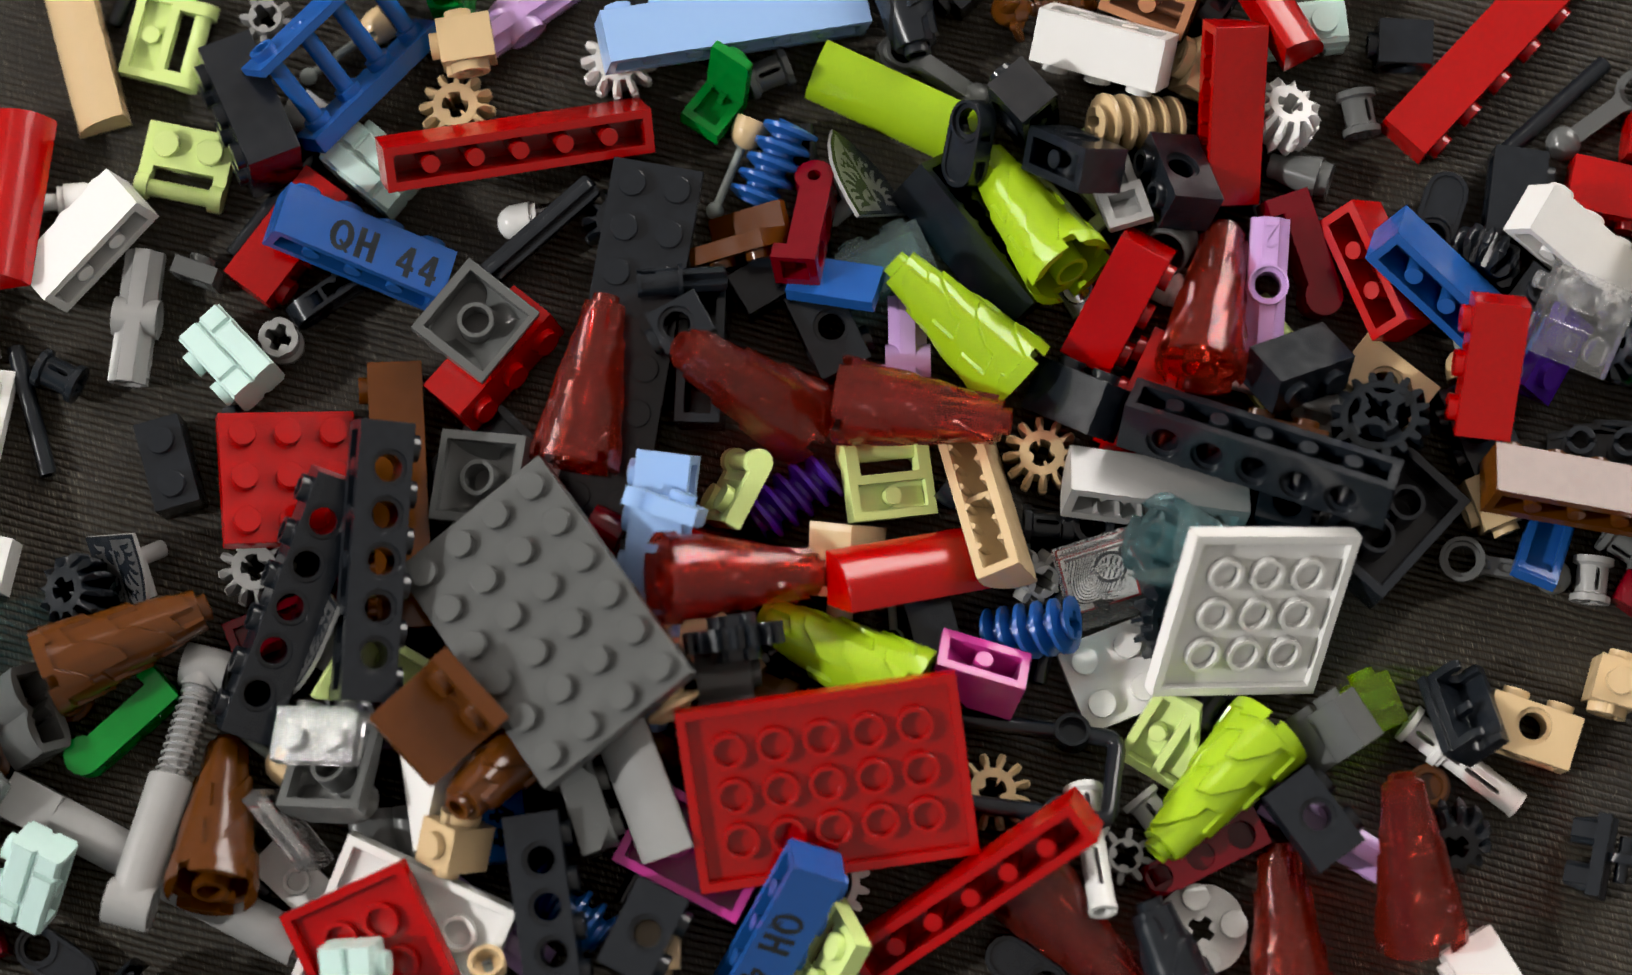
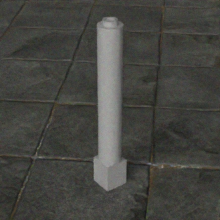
(103, 844)

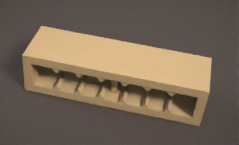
(88, 66)
(988, 515)

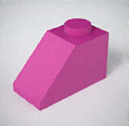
(987, 673)

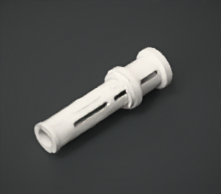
(1505, 796)
(1095, 859)

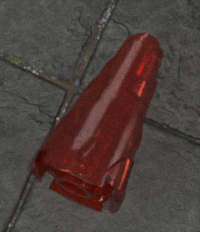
(1207, 323)
(587, 394)
(768, 399)
(903, 408)
(715, 575)
(1414, 879)
(1285, 918)
(1058, 925)

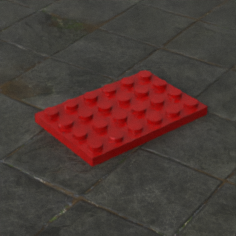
(839, 767)

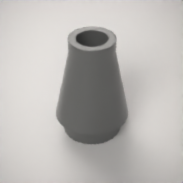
(1302, 172)

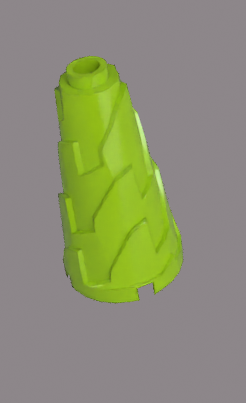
(1041, 232)
(968, 331)
(842, 650)
(1223, 777)

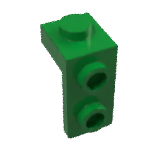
(722, 95)

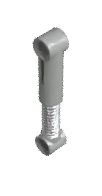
(135, 890)

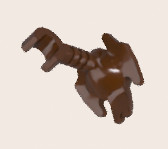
(1016, 12)

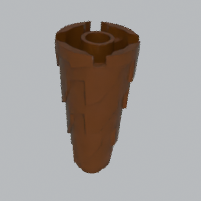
(98, 651)
(488, 777)
(215, 841)

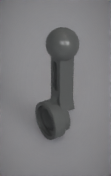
(935, 73)
(1567, 141)
(1488, 565)

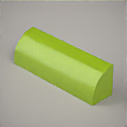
(882, 99)

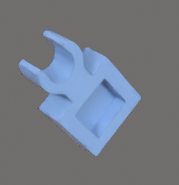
(676, 507)

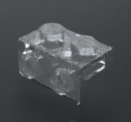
(319, 734)

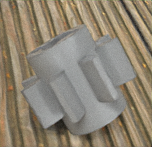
(265, 9)
(1046, 577)
(1136, 860)

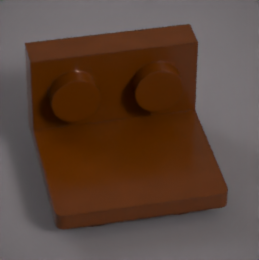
(438, 717)

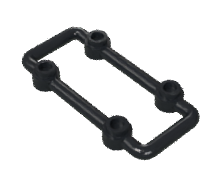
(1071, 736)

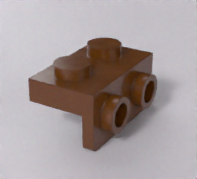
(743, 234)

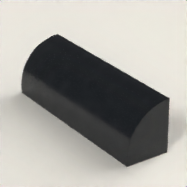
(965, 238)

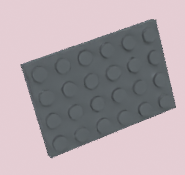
(547, 622)

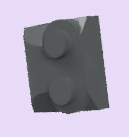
(475, 321)
(472, 468)
(334, 792)
(592, 819)

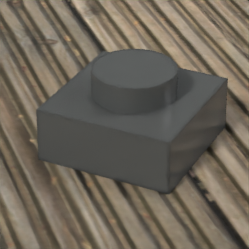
(198, 271)

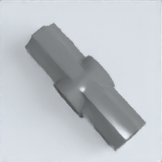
(137, 318)

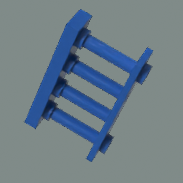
(353, 95)

